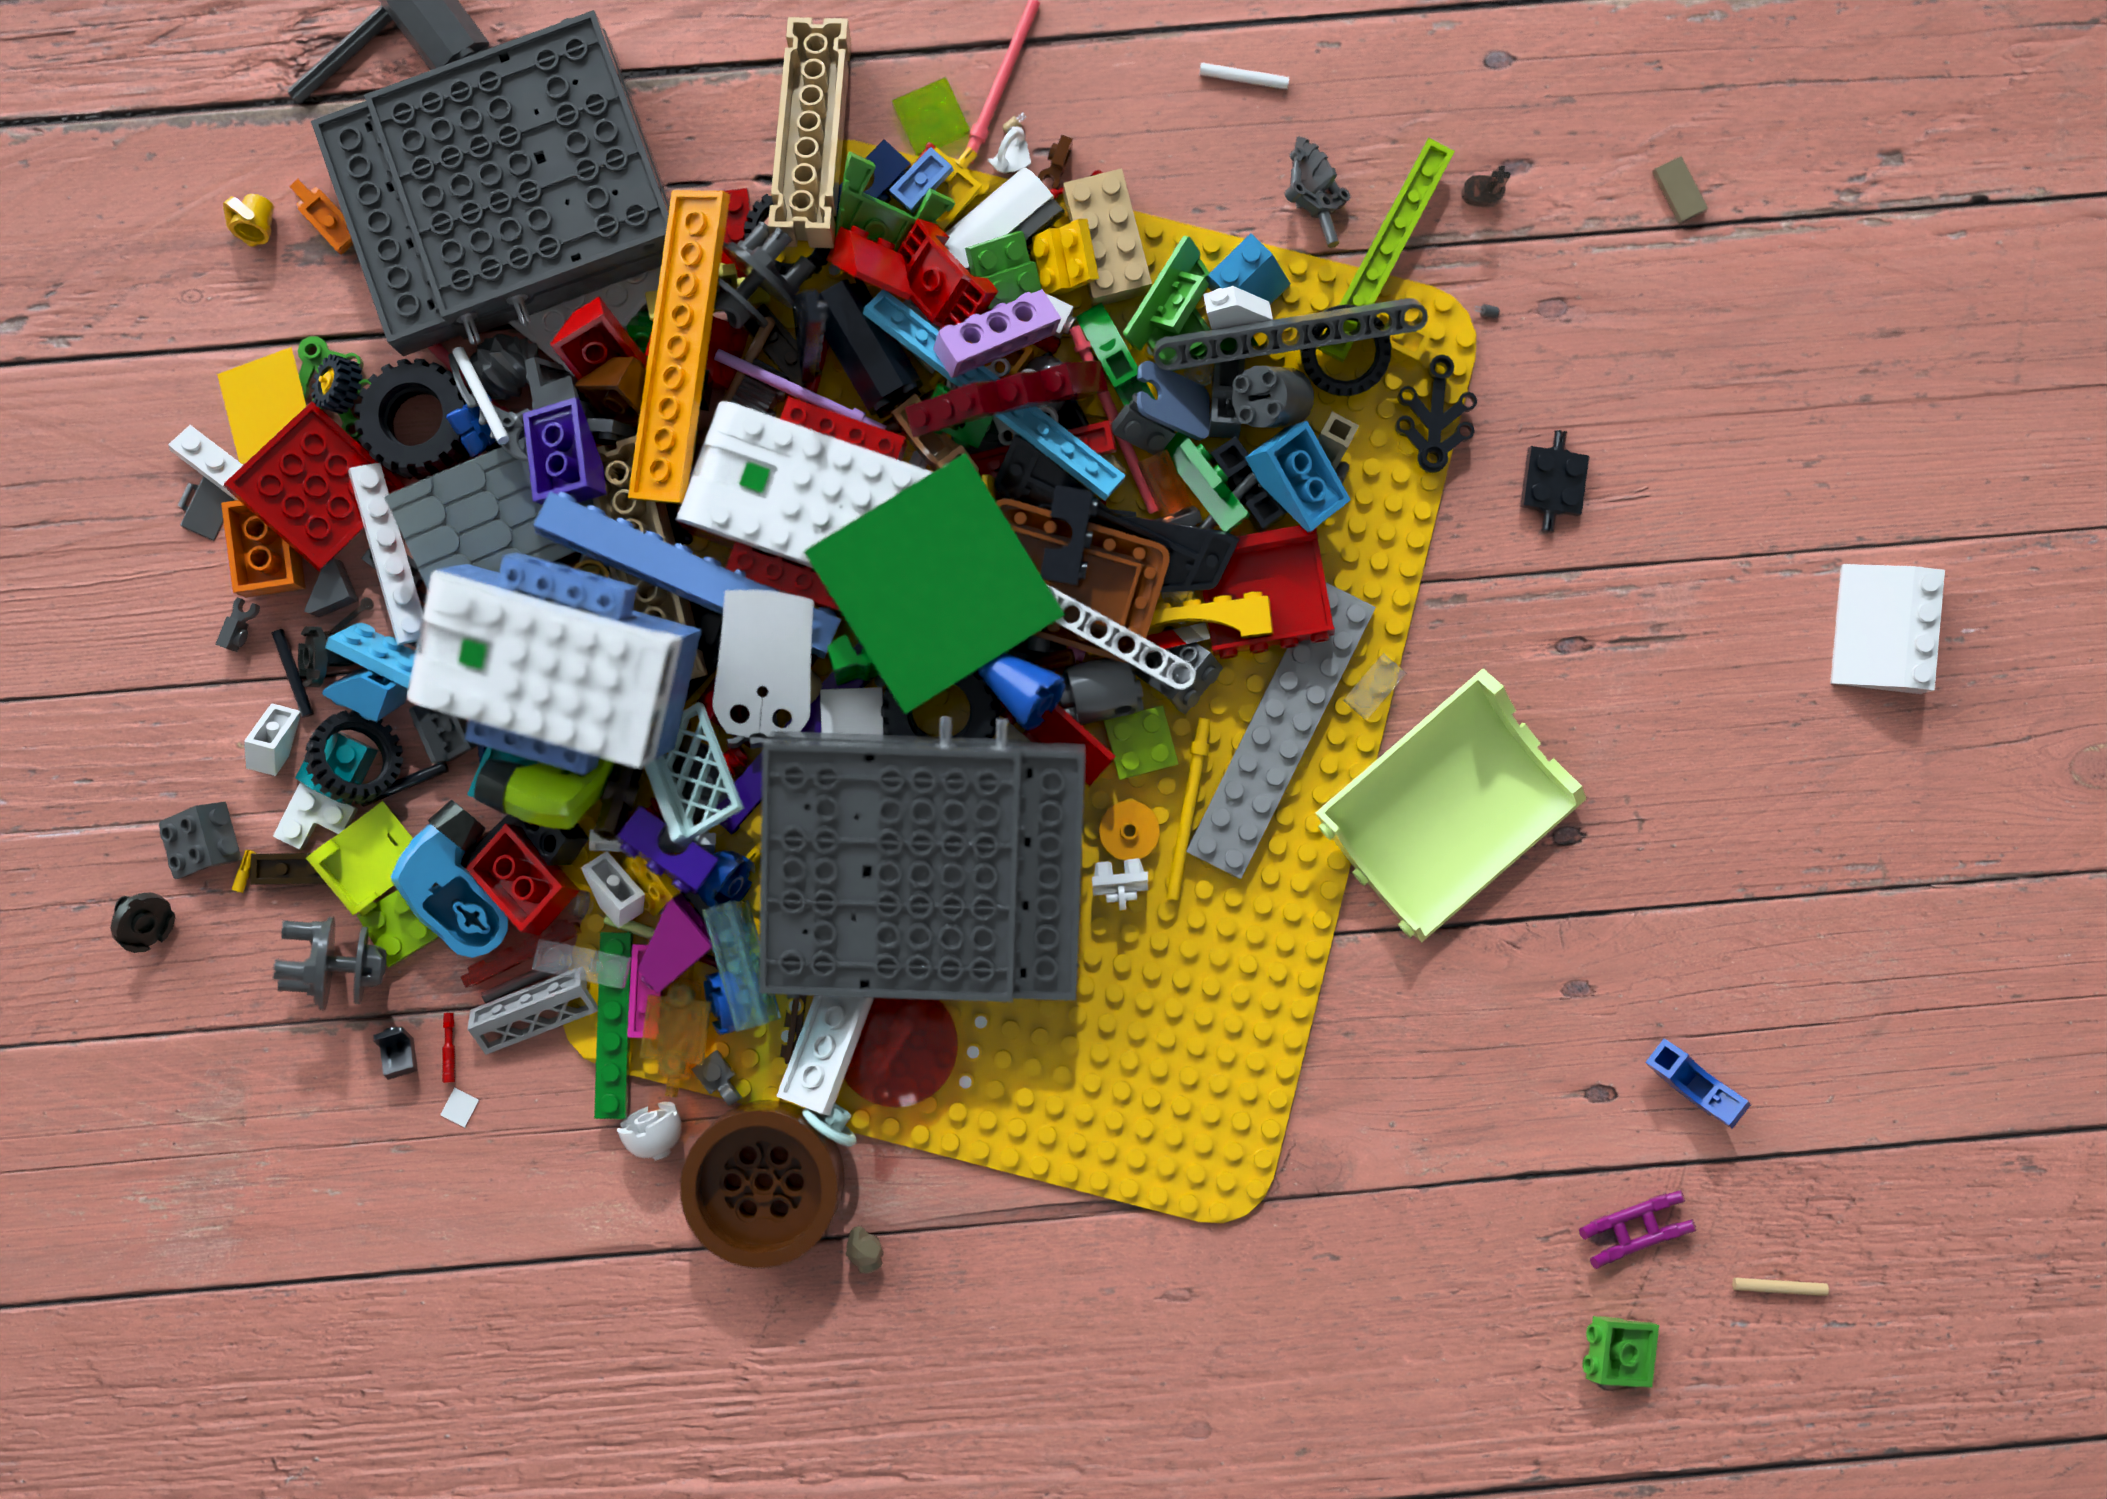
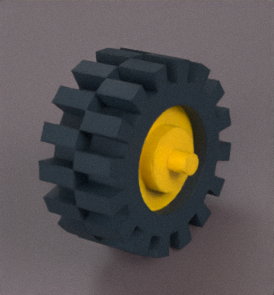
(336, 384)

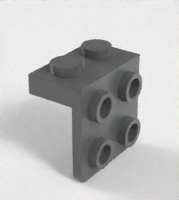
(1203, 663)
(199, 839)

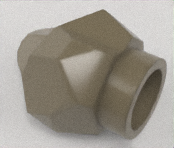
(864, 1250)

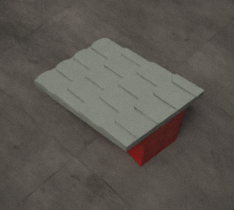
(473, 515)

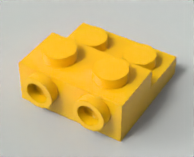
(1065, 257)

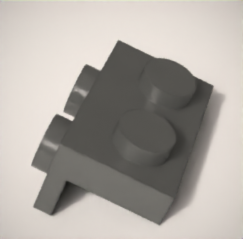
(441, 733)

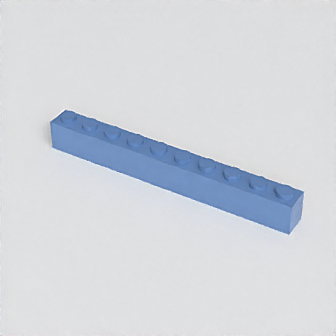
(656, 561)

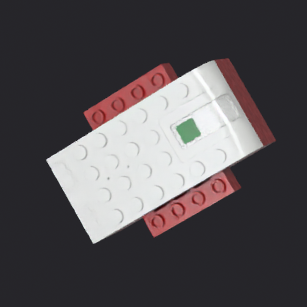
(787, 484)

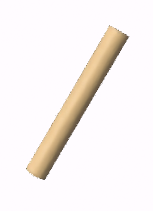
(1778, 1286)

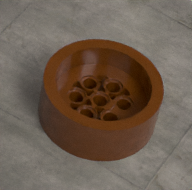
(716, 1207)

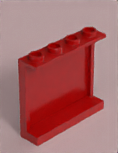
(1287, 570)

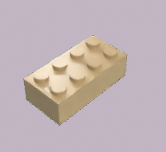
(1113, 234)

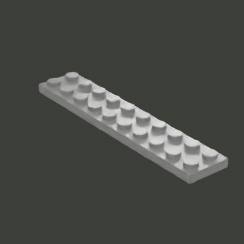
(1277, 739)

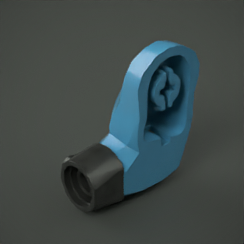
(443, 891)

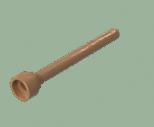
(752, 353)

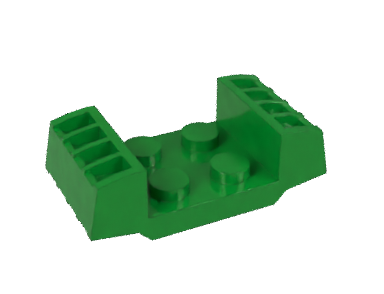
(847, 664)

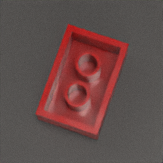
(521, 880)

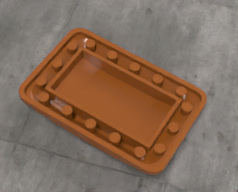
(1119, 582)

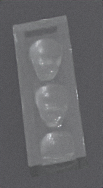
(581, 963)

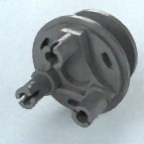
(757, 260)
(316, 972)

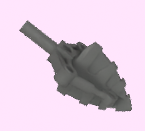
(1308, 186)

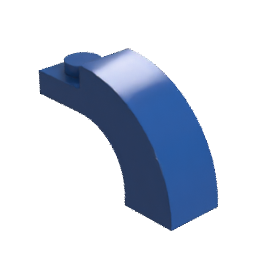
(1696, 1084)

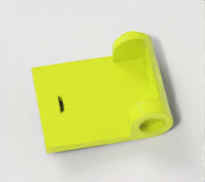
(362, 858)

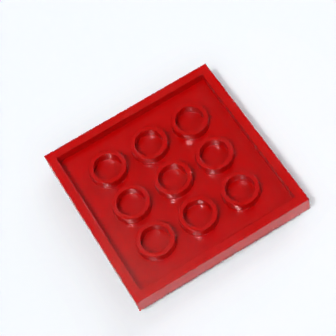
(304, 485)

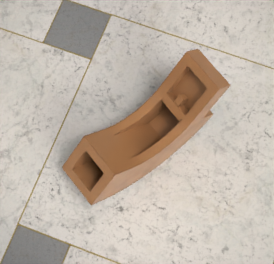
(933, 448)

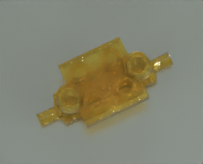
(676, 1030)

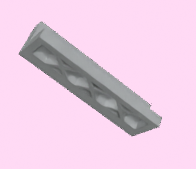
(526, 1007)

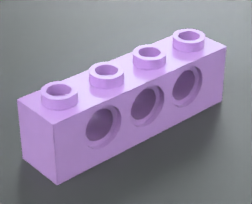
(961, 357)

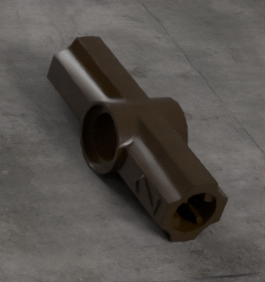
(617, 801)

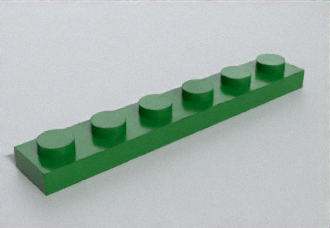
(612, 1038)

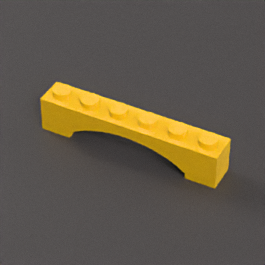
(1246, 615)

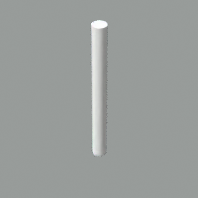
(481, 395)

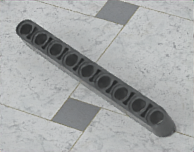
(1304, 339)

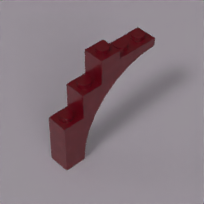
(1006, 395)

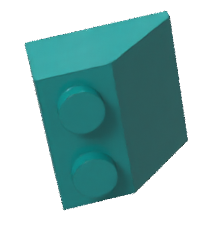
(347, 759)

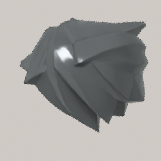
(502, 365)

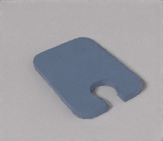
(1179, 404)

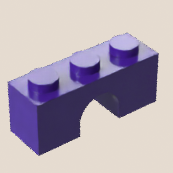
(687, 869)

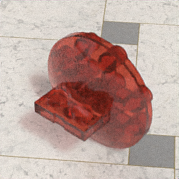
(903, 1051)

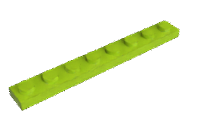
(1393, 235)

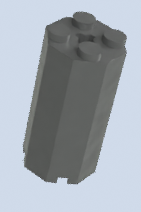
(437, 29)

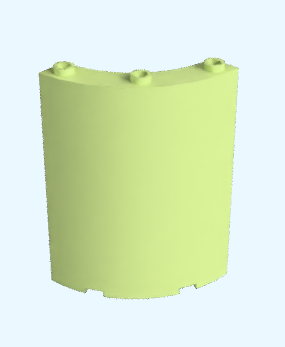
(1449, 807)

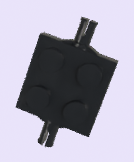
(1554, 481)

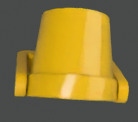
(250, 218)

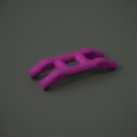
(1654, 1236)

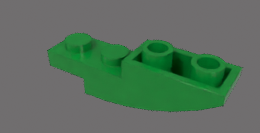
(1112, 353)

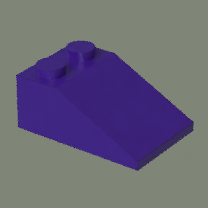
(562, 453)

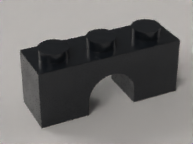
(1261, 506)
(1076, 509)

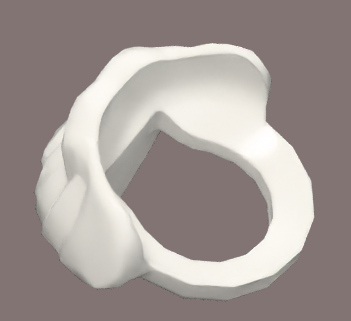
(1012, 152)

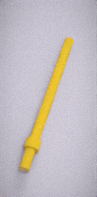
(1198, 749)

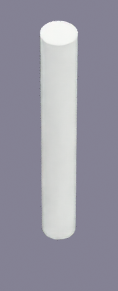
(1244, 76)

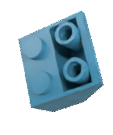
(367, 694)

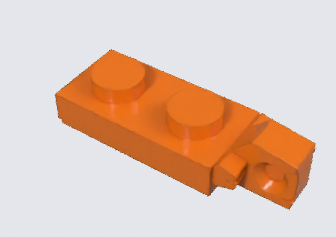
(323, 216)

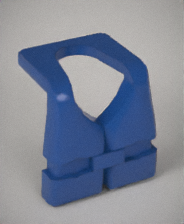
(473, 434)

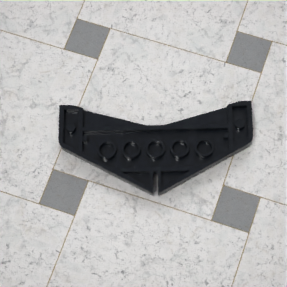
(1195, 553)

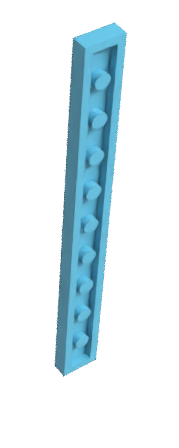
(1029, 423)

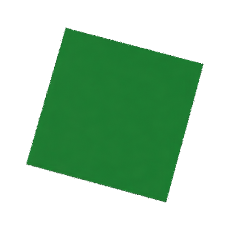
(934, 583)

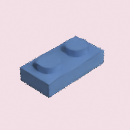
(925, 173)

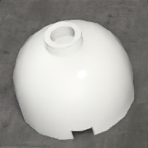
(651, 1132)

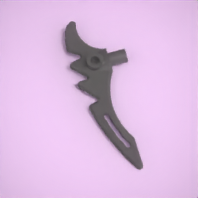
(512, 422)

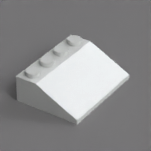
(1888, 627)

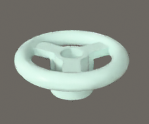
(832, 1126)

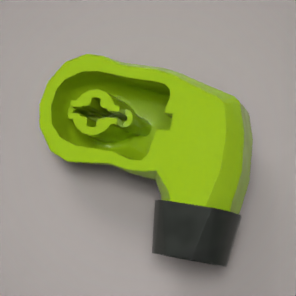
(541, 791)

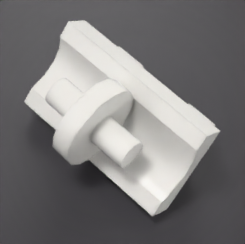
(1119, 886)

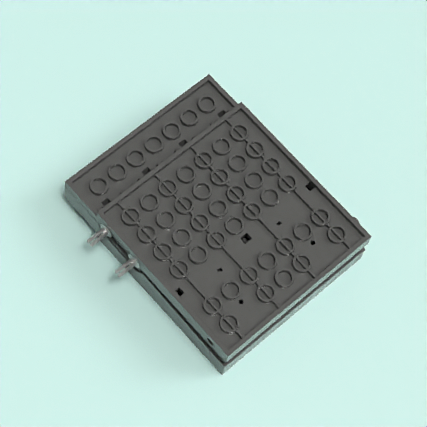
(461, 214)
(920, 866)

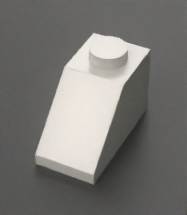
(1235, 307)
(271, 739)
(614, 889)

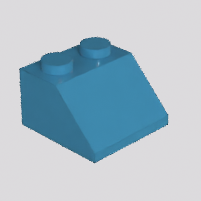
(1250, 269)

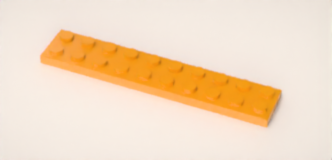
(679, 346)

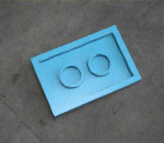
(374, 652)

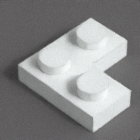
(306, 811)

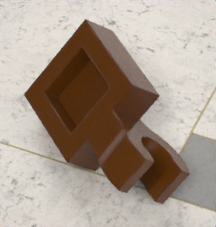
(1059, 157)

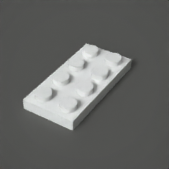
(824, 1051)

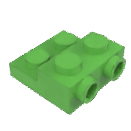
(1006, 265)
(1621, 1352)

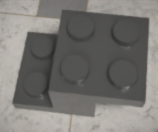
(553, 384)

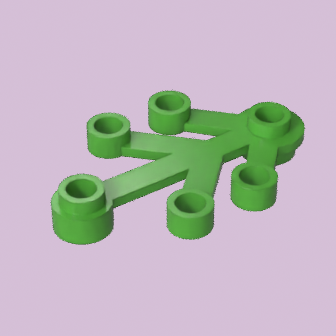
(311, 362)

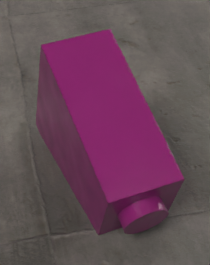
(675, 945)

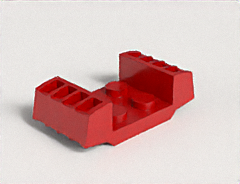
(939, 281)

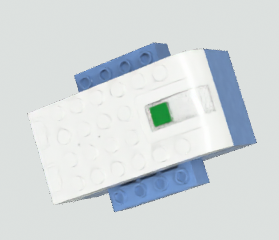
(552, 664)

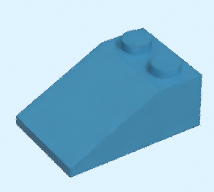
(1299, 475)

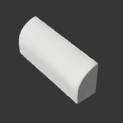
(998, 213)

